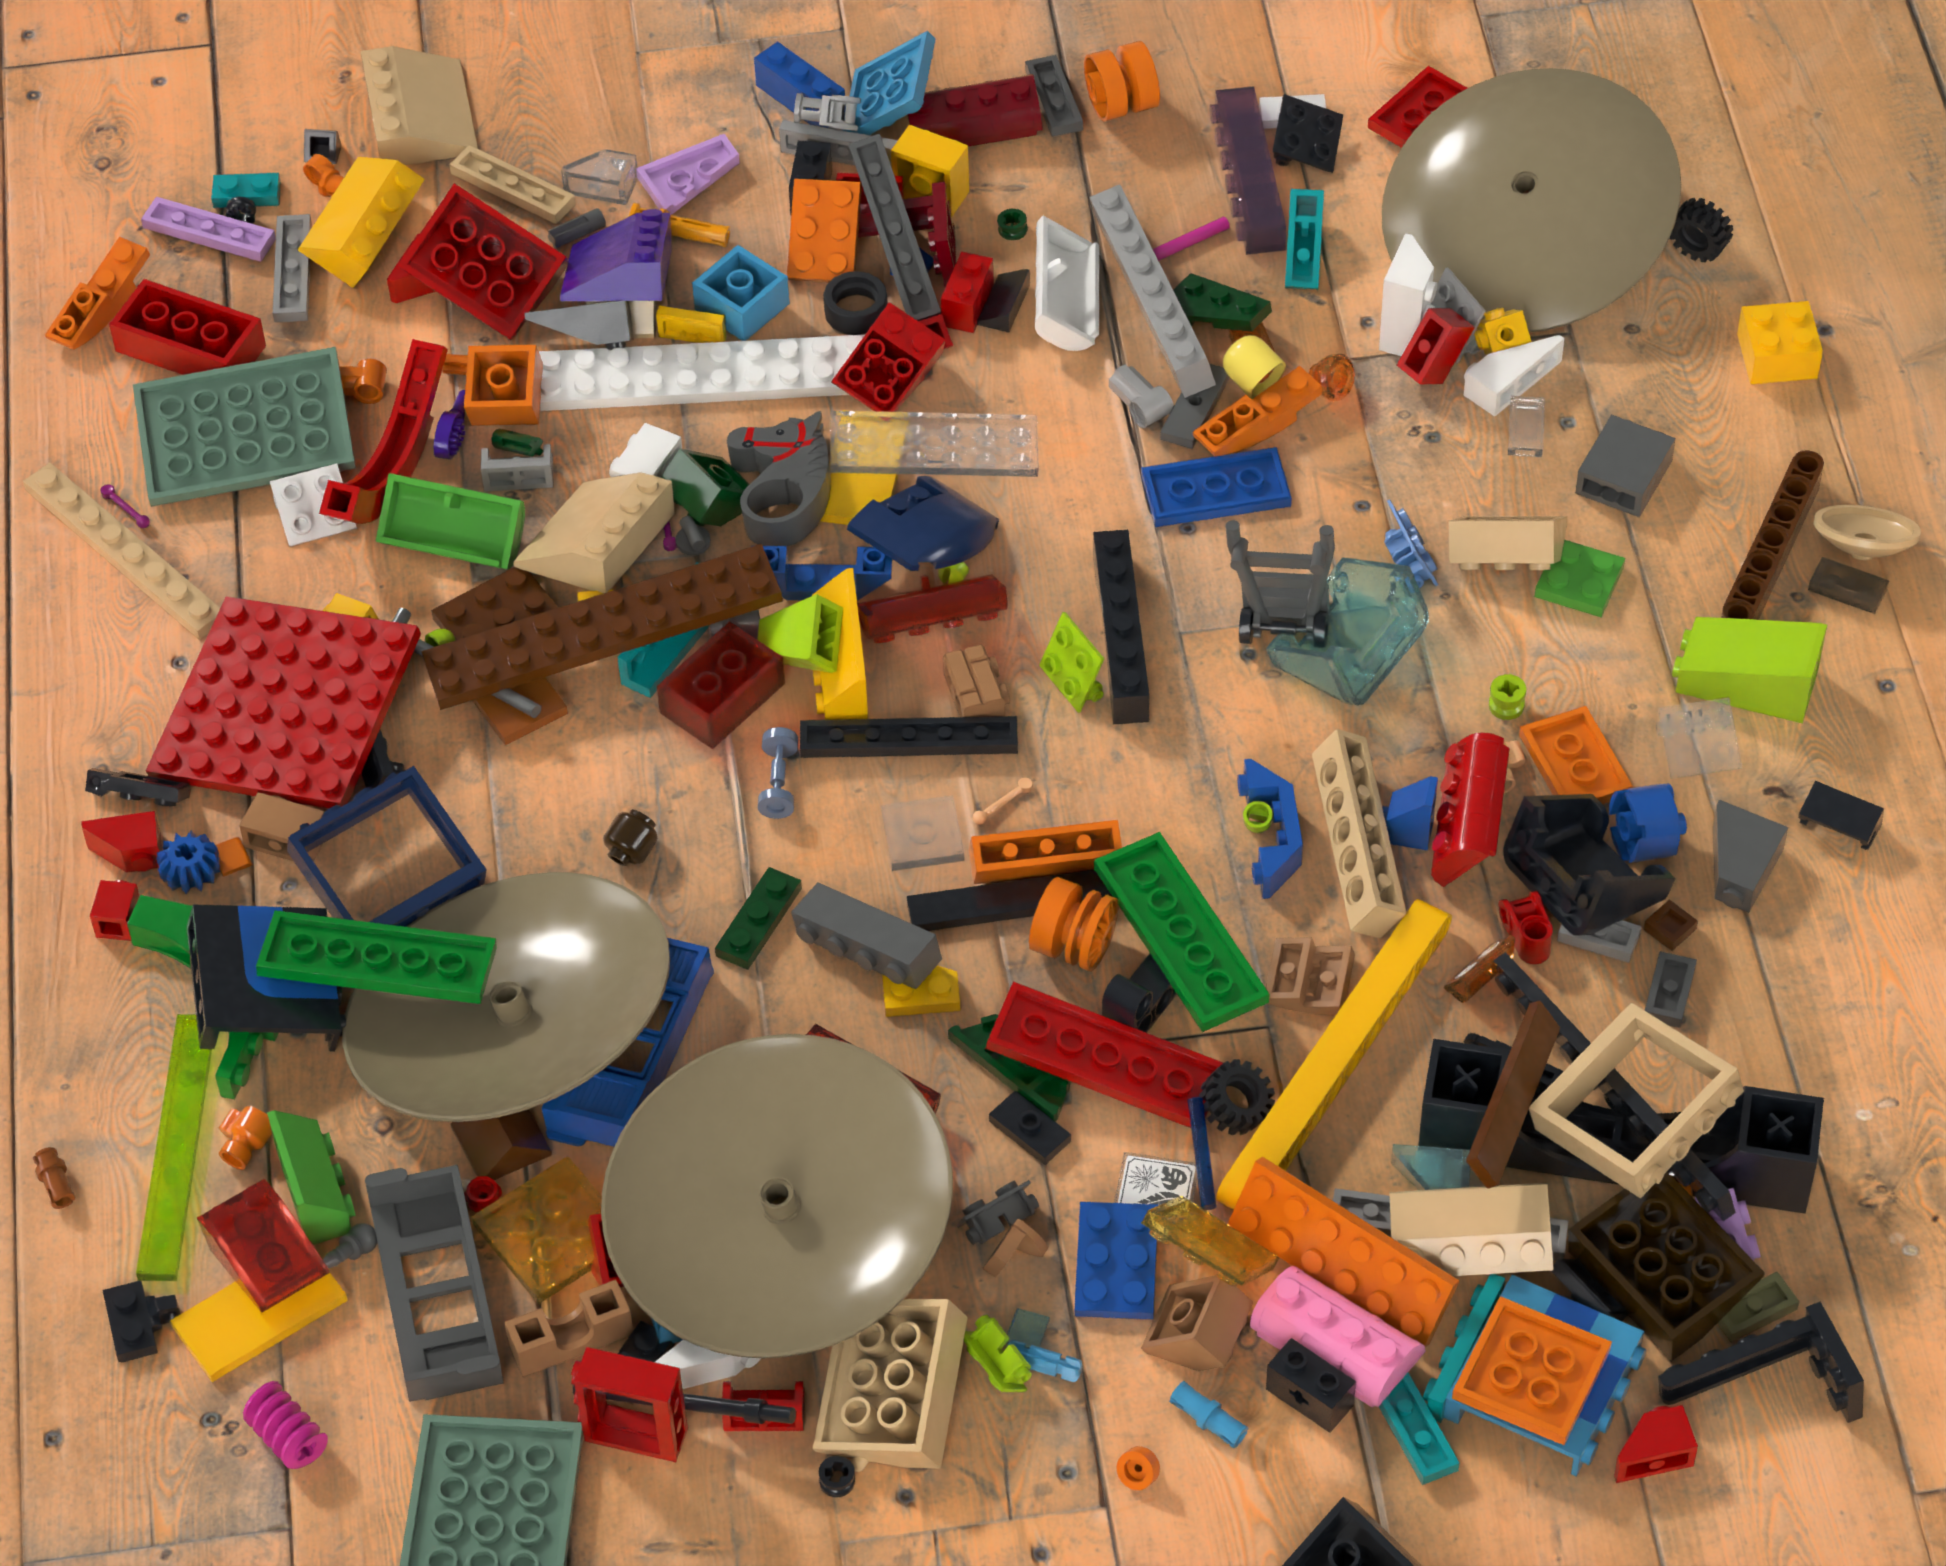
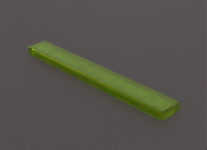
(174, 1155)

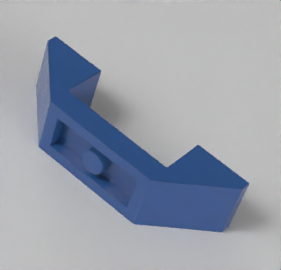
(803, 580)
(1277, 862)

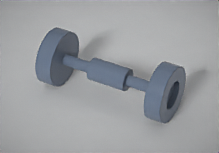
(777, 802)

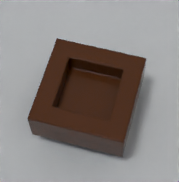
(1670, 925)

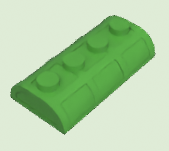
(451, 521)

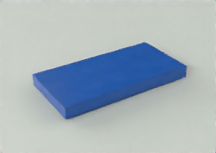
(1216, 487)

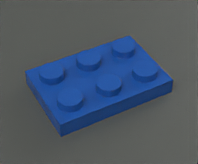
(1115, 1262)

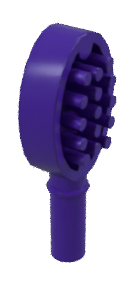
(450, 429)

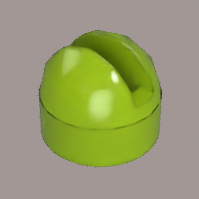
(953, 573)
(439, 637)
(1258, 811)

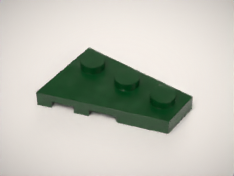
(1220, 304)

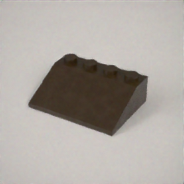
(1664, 1263)

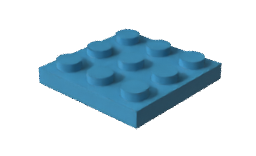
(892, 84)

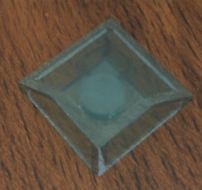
(1432, 1166)

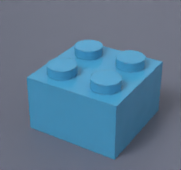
(743, 291)

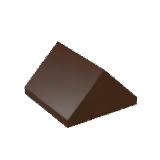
(501, 1143)

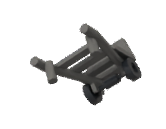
(1283, 600)

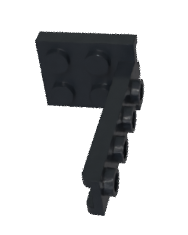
(1811, 1333)

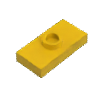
(690, 325)

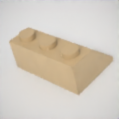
(1506, 541)

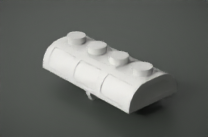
(1066, 287)

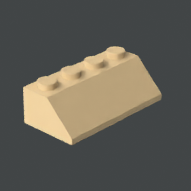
(1476, 1228)

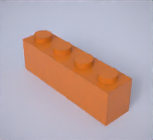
(1041, 851)

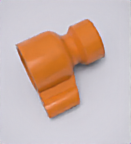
(248, 1131)

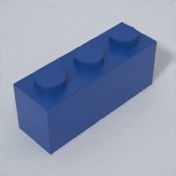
(785, 74)

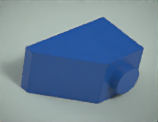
(1412, 814)

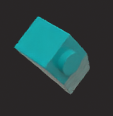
(1304, 239)

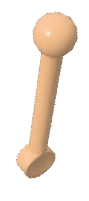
(1024, 786)

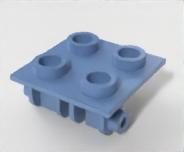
(1408, 548)

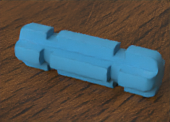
(1050, 1361)

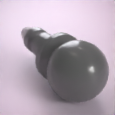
(358, 1241)

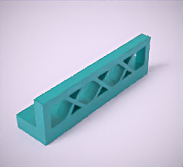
(655, 661)

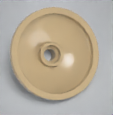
(1866, 530)

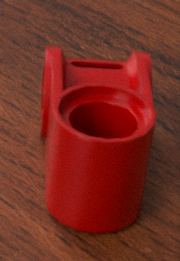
(1530, 927)

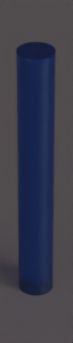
(1202, 1153)

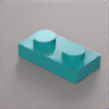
(258, 187)

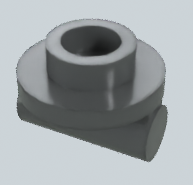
(692, 538)

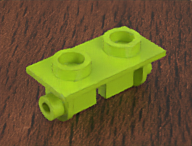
(1005, 1368)

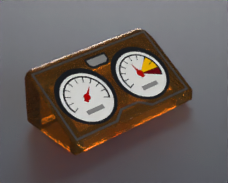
(1479, 970)

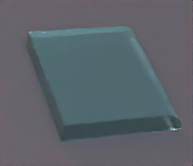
(1028, 1327)

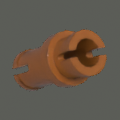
(52, 1172)

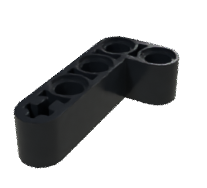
(1140, 998)

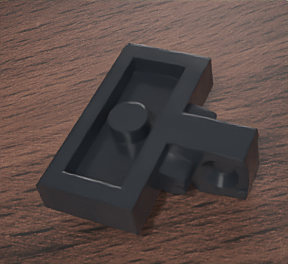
(136, 1318)

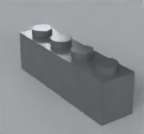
(866, 935)

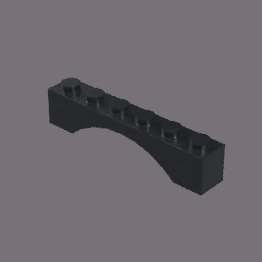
(1121, 627)

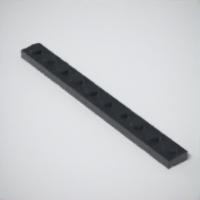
(1617, 1091)

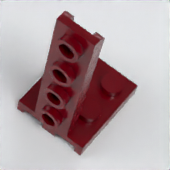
(925, 213)

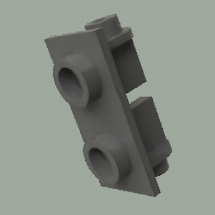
(984, 1219)

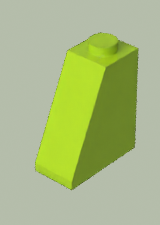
(805, 633)

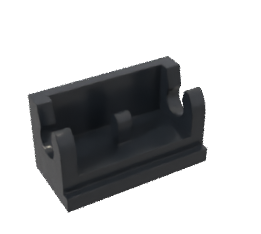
(1842, 813)

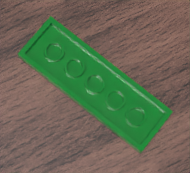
(1181, 931)
(376, 957)

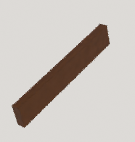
(1513, 1095)

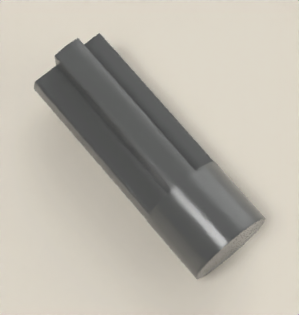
(576, 228)

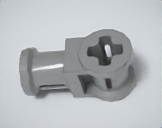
(830, 111)

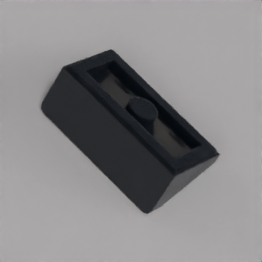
(1005, 300)

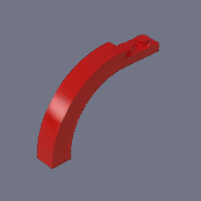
(401, 444)

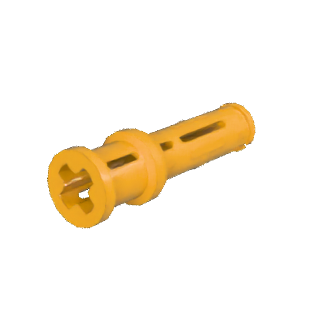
(693, 229)

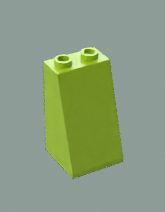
(1753, 663)

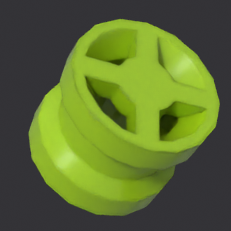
(1499, 702)

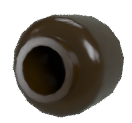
(630, 837)

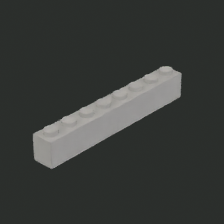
(1152, 291)

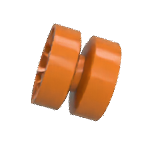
(1121, 81)

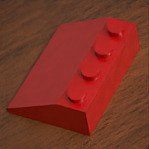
(483, 262)

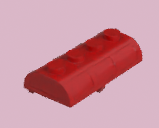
(1469, 805)

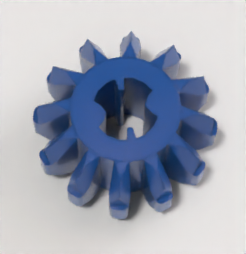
(188, 862)

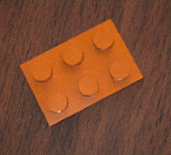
(823, 229)
(1574, 755)

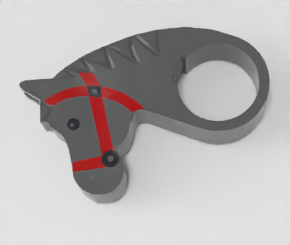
(791, 470)

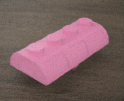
(1337, 1332)

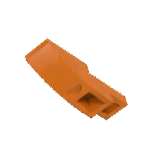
(101, 299)
(1259, 418)

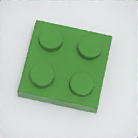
(1581, 579)

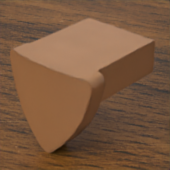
(1018, 1237)

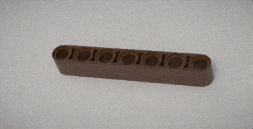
(1775, 537)

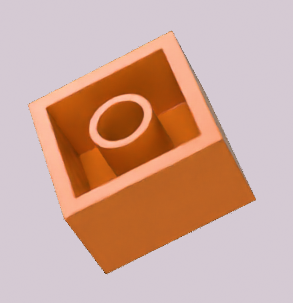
(503, 385)

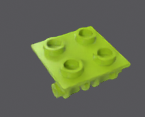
(1073, 663)

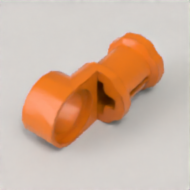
(323, 174)

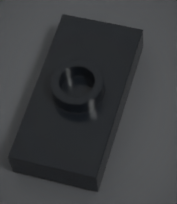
(1030, 1127)
(1587, 1288)

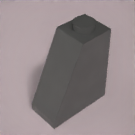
(1744, 854)

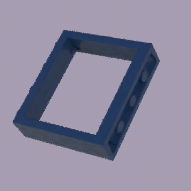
(365, 804)

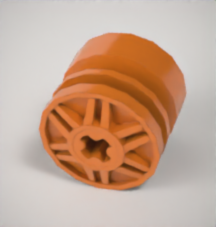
(1071, 923)

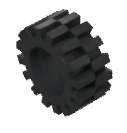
(1714, 228)
(1249, 1084)

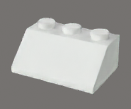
(1406, 296)

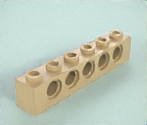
(1358, 834)

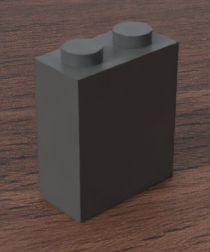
(1625, 465)

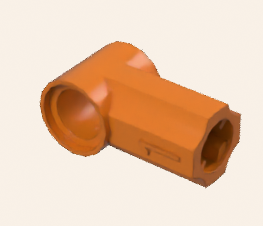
(364, 381)

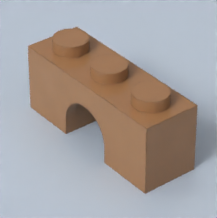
(545, 1342)

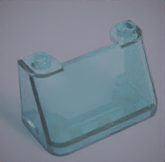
(1371, 627)

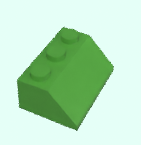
(311, 1176)

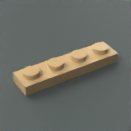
(512, 184)

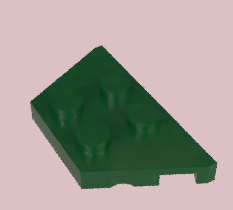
(1037, 1086)

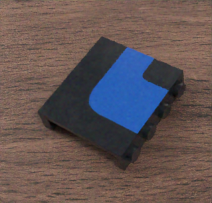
(226, 986)

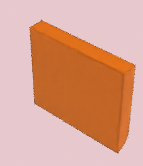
(232, 856)

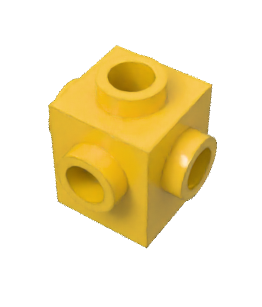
(1501, 330)

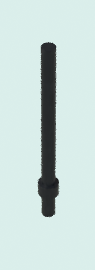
(751, 1410)

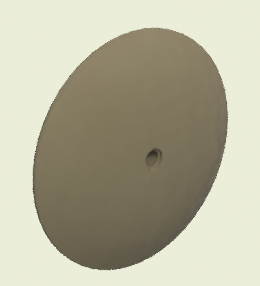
(1596, 206)
(563, 1000)
(763, 1122)

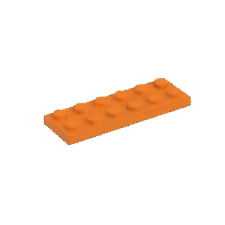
(1342, 1251)

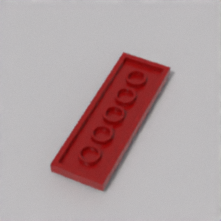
(1099, 1053)

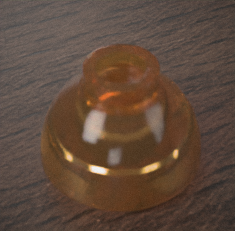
(1335, 375)

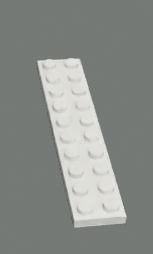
(693, 372)

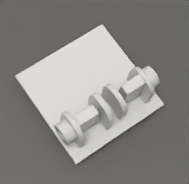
(299, 505)

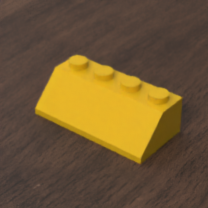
(360, 217)
(844, 690)

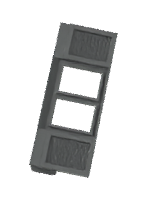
(415, 1217)

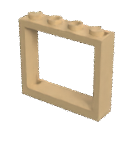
(1597, 1062)

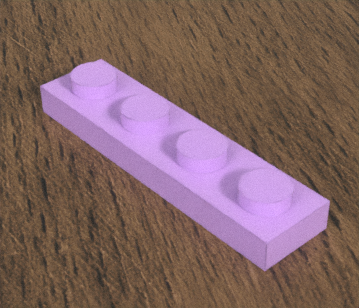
(208, 229)

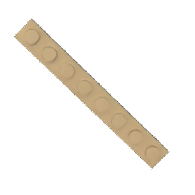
(123, 549)

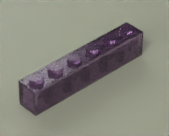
(1249, 170)

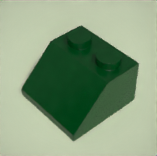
(705, 487)

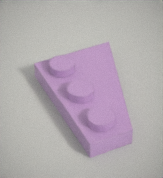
(687, 173)

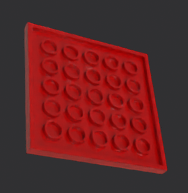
(284, 702)

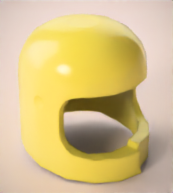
(1249, 362)

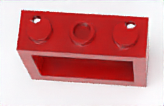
(624, 1428)

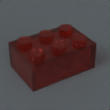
(721, 685)

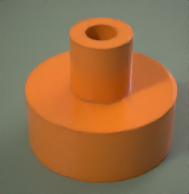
(1138, 1468)

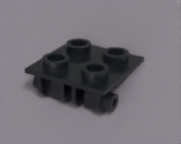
(1307, 134)

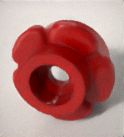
(481, 1186)

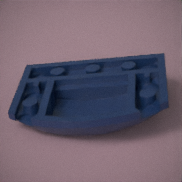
(925, 525)

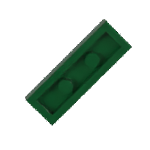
(758, 918)

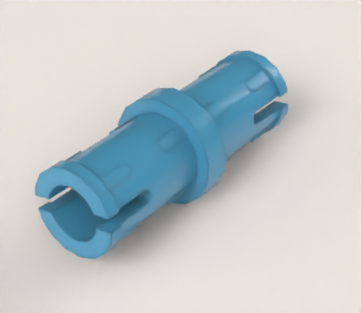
(1208, 1414)

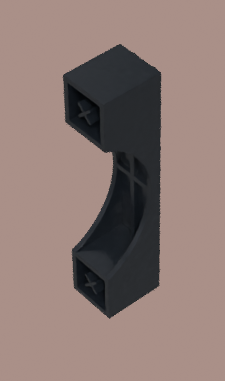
(1758, 1146)

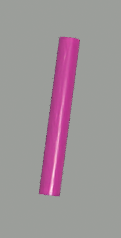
(1191, 238)

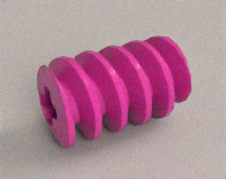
(284, 1426)

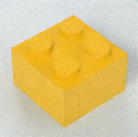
(930, 159)
(1779, 342)

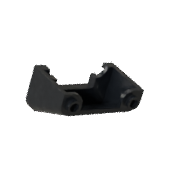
(1581, 880)

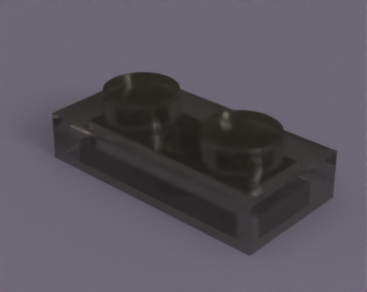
(1848, 585)

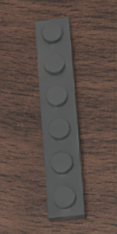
(894, 228)

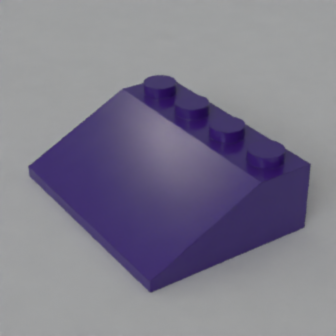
(621, 261)

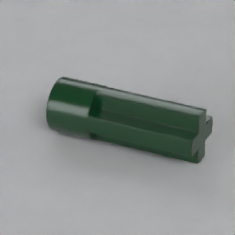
(516, 442)

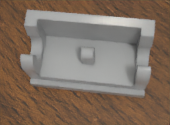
(517, 471)

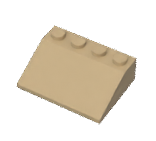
(417, 105)
(600, 531)
(894, 1387)

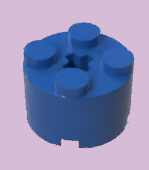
(1646, 823)

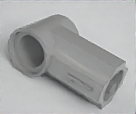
(1143, 400)

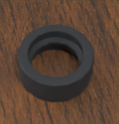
(849, 285)

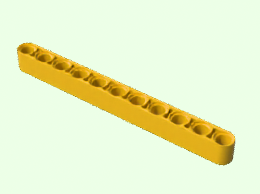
(1341, 1046)

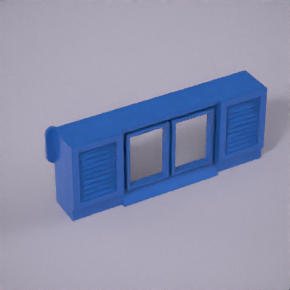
(607, 1100)

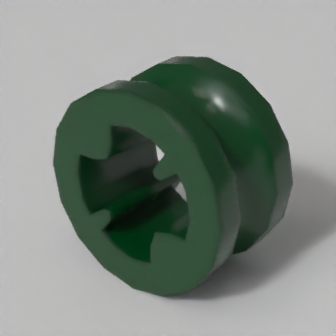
(1012, 216)

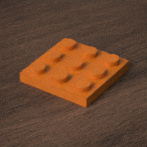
(1532, 1370)

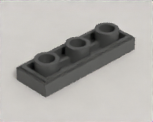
(1193, 411)

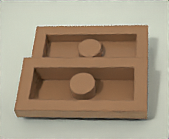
(1309, 976)

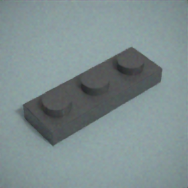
(1054, 96)

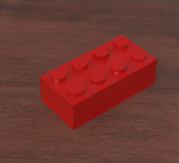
(184, 331)

